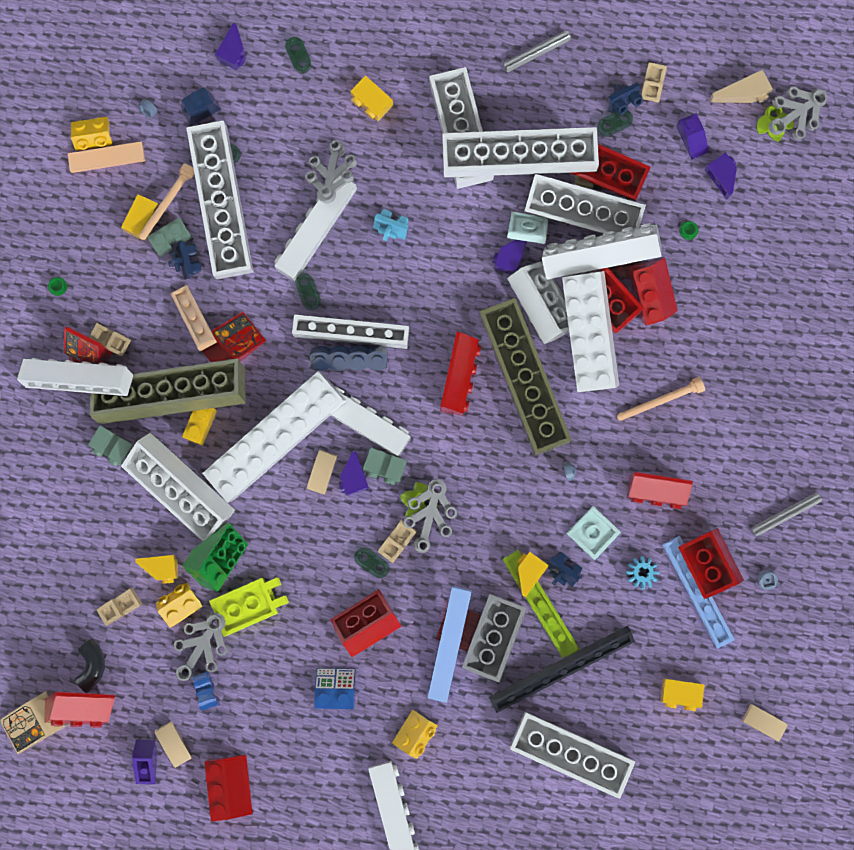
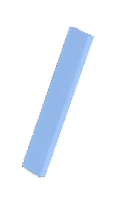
(706, 608)
(449, 644)

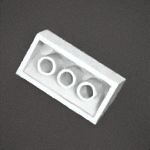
(541, 301)

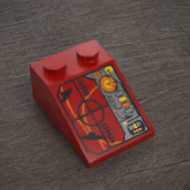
(234, 340)
(83, 348)

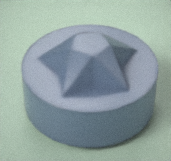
(147, 108)
(570, 471)
(767, 579)

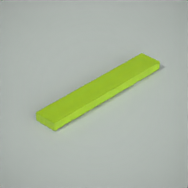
(544, 611)

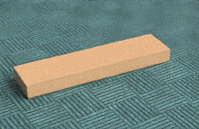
(106, 157)
(193, 318)

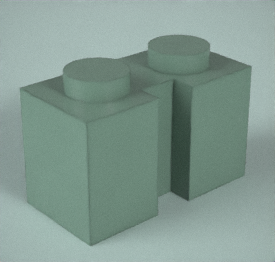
(169, 235)
(110, 445)
(384, 466)

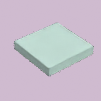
(528, 227)
(593, 533)

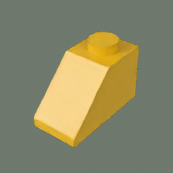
(160, 567)
(529, 572)

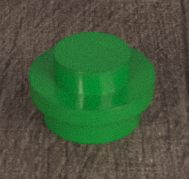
(688, 230)
(57, 286)

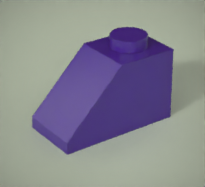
(231, 49)
(693, 135)
(723, 174)
(509, 257)
(353, 477)
(145, 761)

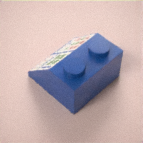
(334, 688)

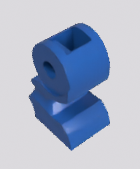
(204, 690)

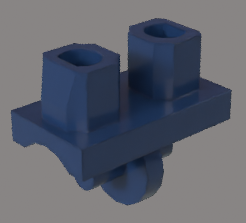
(623, 96)
(184, 252)
(561, 572)

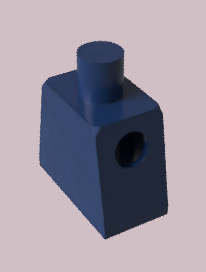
(199, 106)

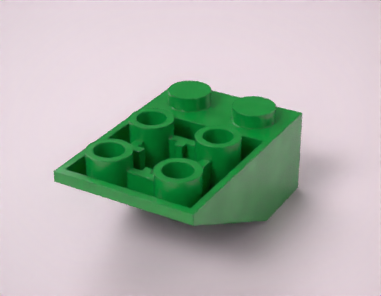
(215, 557)

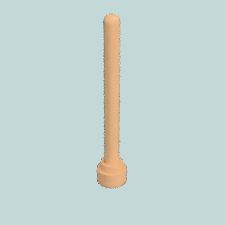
(185, 174)
(694, 386)

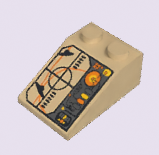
(26, 724)

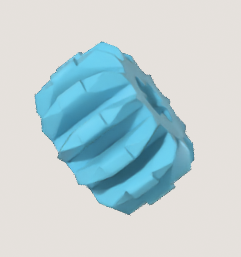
(641, 579)

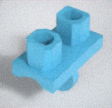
(390, 227)

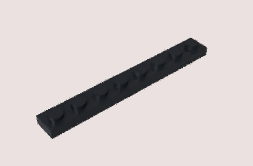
(562, 669)

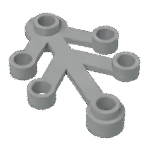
(800, 111)
(327, 192)
(429, 513)
(203, 644)

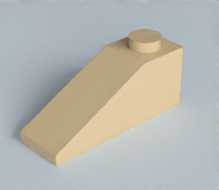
(748, 90)

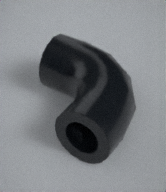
(94, 666)

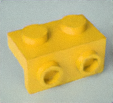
(91, 133)
(178, 604)
(415, 734)

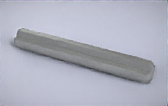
(537, 51)
(786, 514)

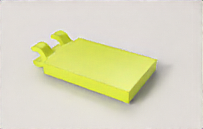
(248, 605)

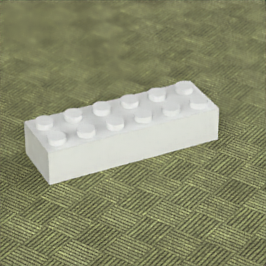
(457, 111)
(582, 206)
(601, 251)
(590, 331)
(177, 487)
(572, 755)

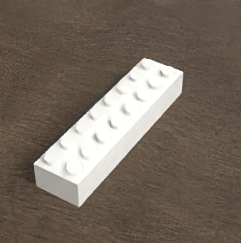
(520, 152)
(219, 200)
(274, 437)

